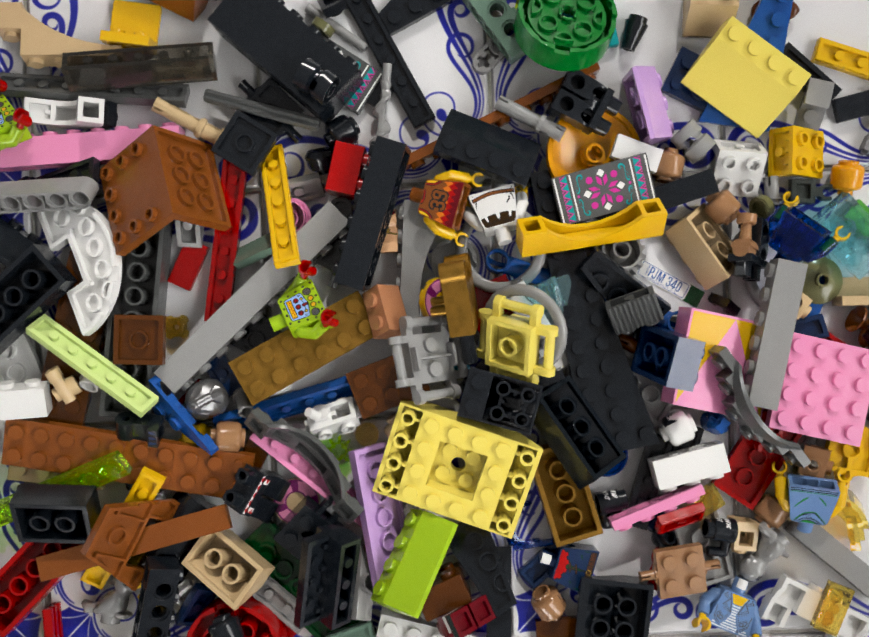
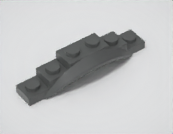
(742, 411)
(315, 453)

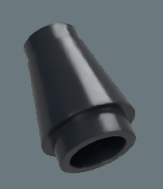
(633, 31)

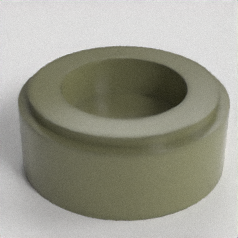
(325, 28)
(762, 206)

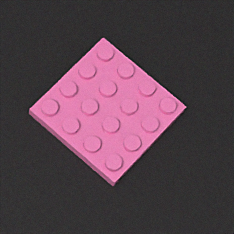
(824, 391)

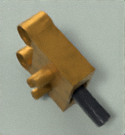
(458, 303)

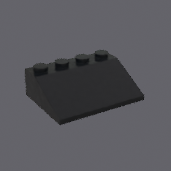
(613, 606)

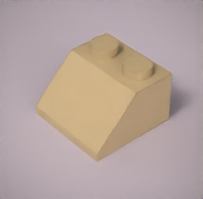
(705, 17)

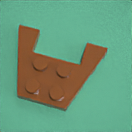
(118, 533)

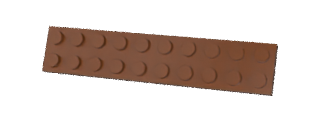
(65, 446)

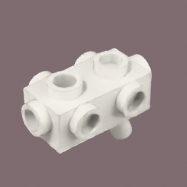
(332, 418)

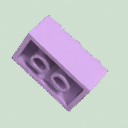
(647, 105)

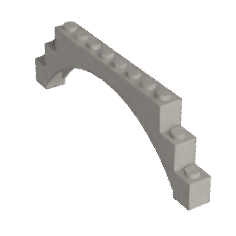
(416, 244)

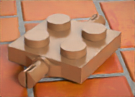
(679, 570)

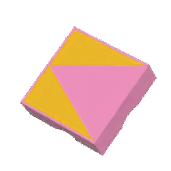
(714, 330)

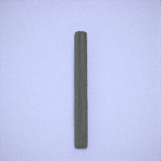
(262, 110)

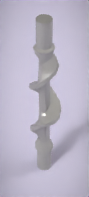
(380, 109)

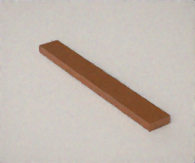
(152, 538)

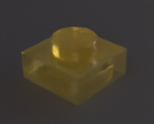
(712, 499)

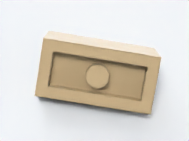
(853, 292)

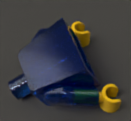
(799, 236)

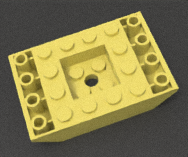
(483, 492)

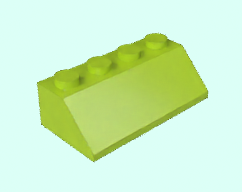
(414, 563)

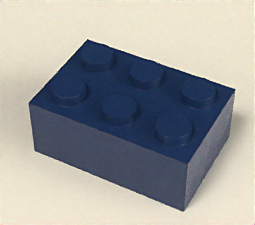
(668, 357)

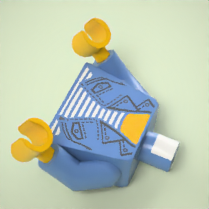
(729, 610)

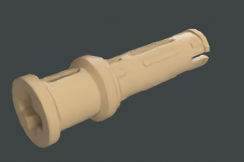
(199, 127)

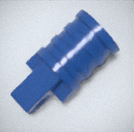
(714, 423)

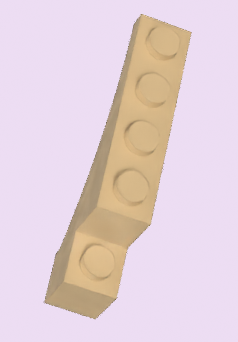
(39, 43)

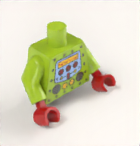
(12, 122)
(303, 308)

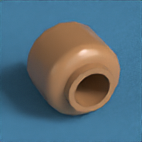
(670, 166)
(722, 207)
(229, 436)
(770, 511)
(548, 603)

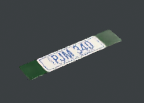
(670, 283)

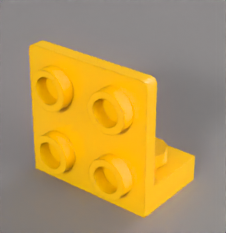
(133, 25)
(796, 152)

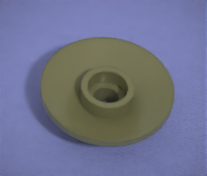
(833, 283)

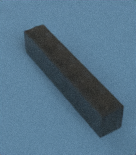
(139, 66)

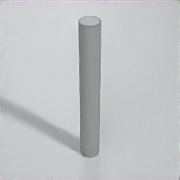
(339, 30)

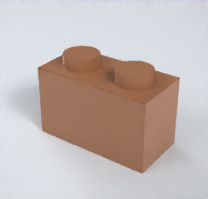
(384, 310)

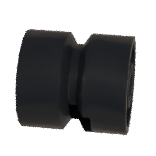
(313, 80)

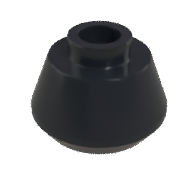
(320, 159)

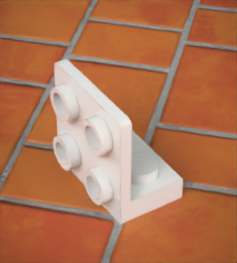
(739, 166)

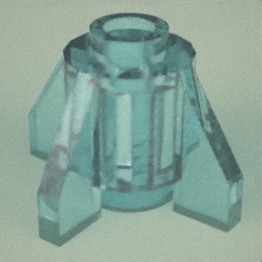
(556, 288)

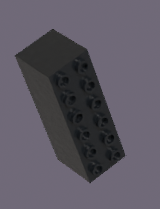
(279, 44)

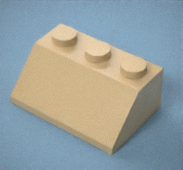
(702, 247)
(228, 566)

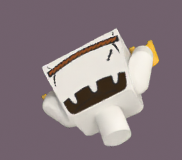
(497, 211)

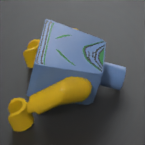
(810, 498)

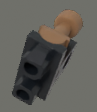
(751, 247)

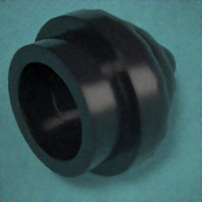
(663, 540)

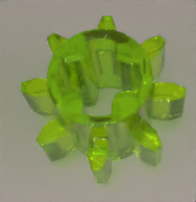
(344, 445)

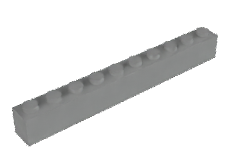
(248, 303)

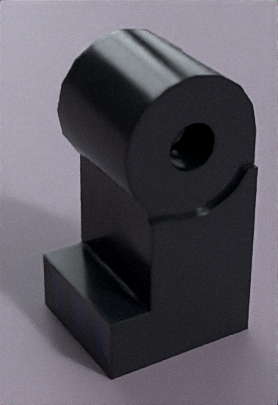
(148, 428)

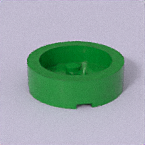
(564, 41)

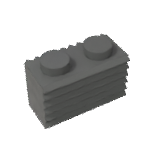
(634, 310)

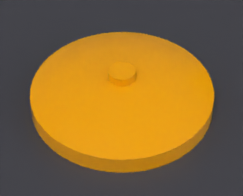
(583, 151)

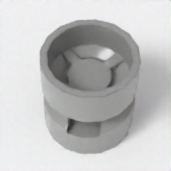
(697, 148)

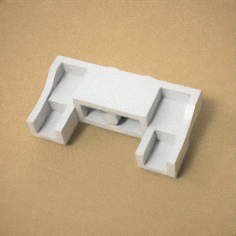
(803, 600)

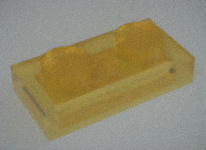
(832, 608)

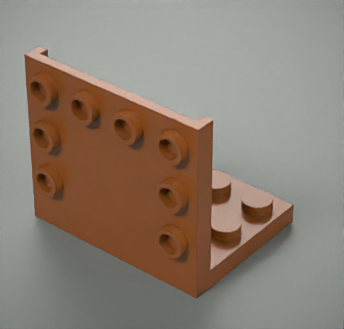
(161, 181)

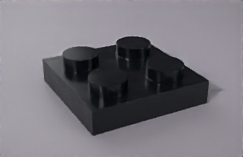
(245, 143)

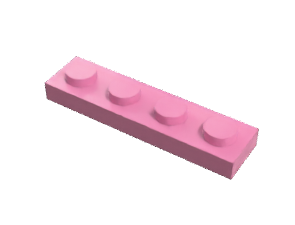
(647, 510)

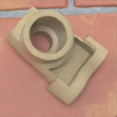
(63, 388)

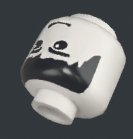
(678, 428)

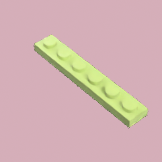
(92, 365)

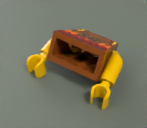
(444, 202)

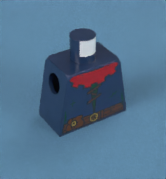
(569, 563)

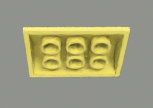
(745, 77)

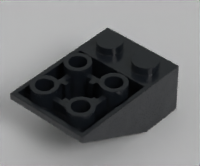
(500, 400)

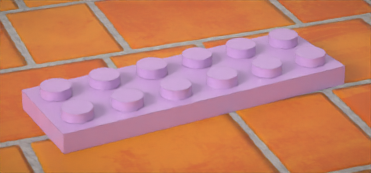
(381, 515)

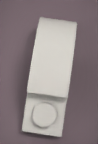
(77, 114)

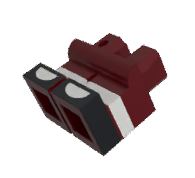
(466, 618)

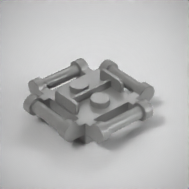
(427, 359)

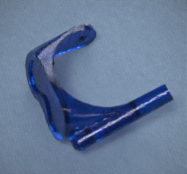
(519, 544)

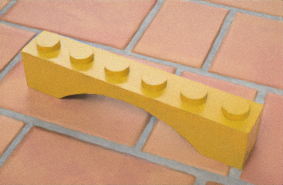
(637, 221)

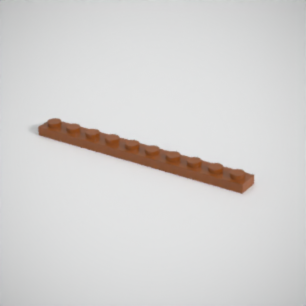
(541, 96)

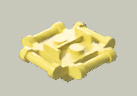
(513, 341)

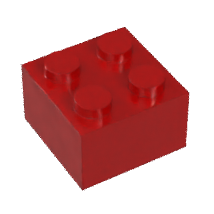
(346, 170)

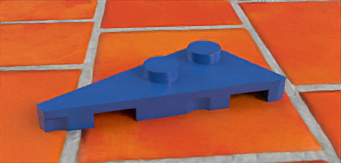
(179, 417)

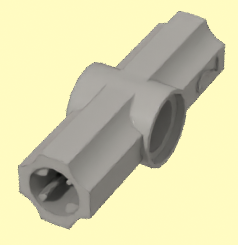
(363, 589)

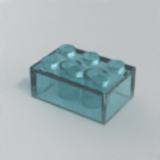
(855, 250)

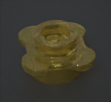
(172, 332)

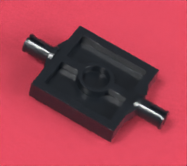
(273, 95)

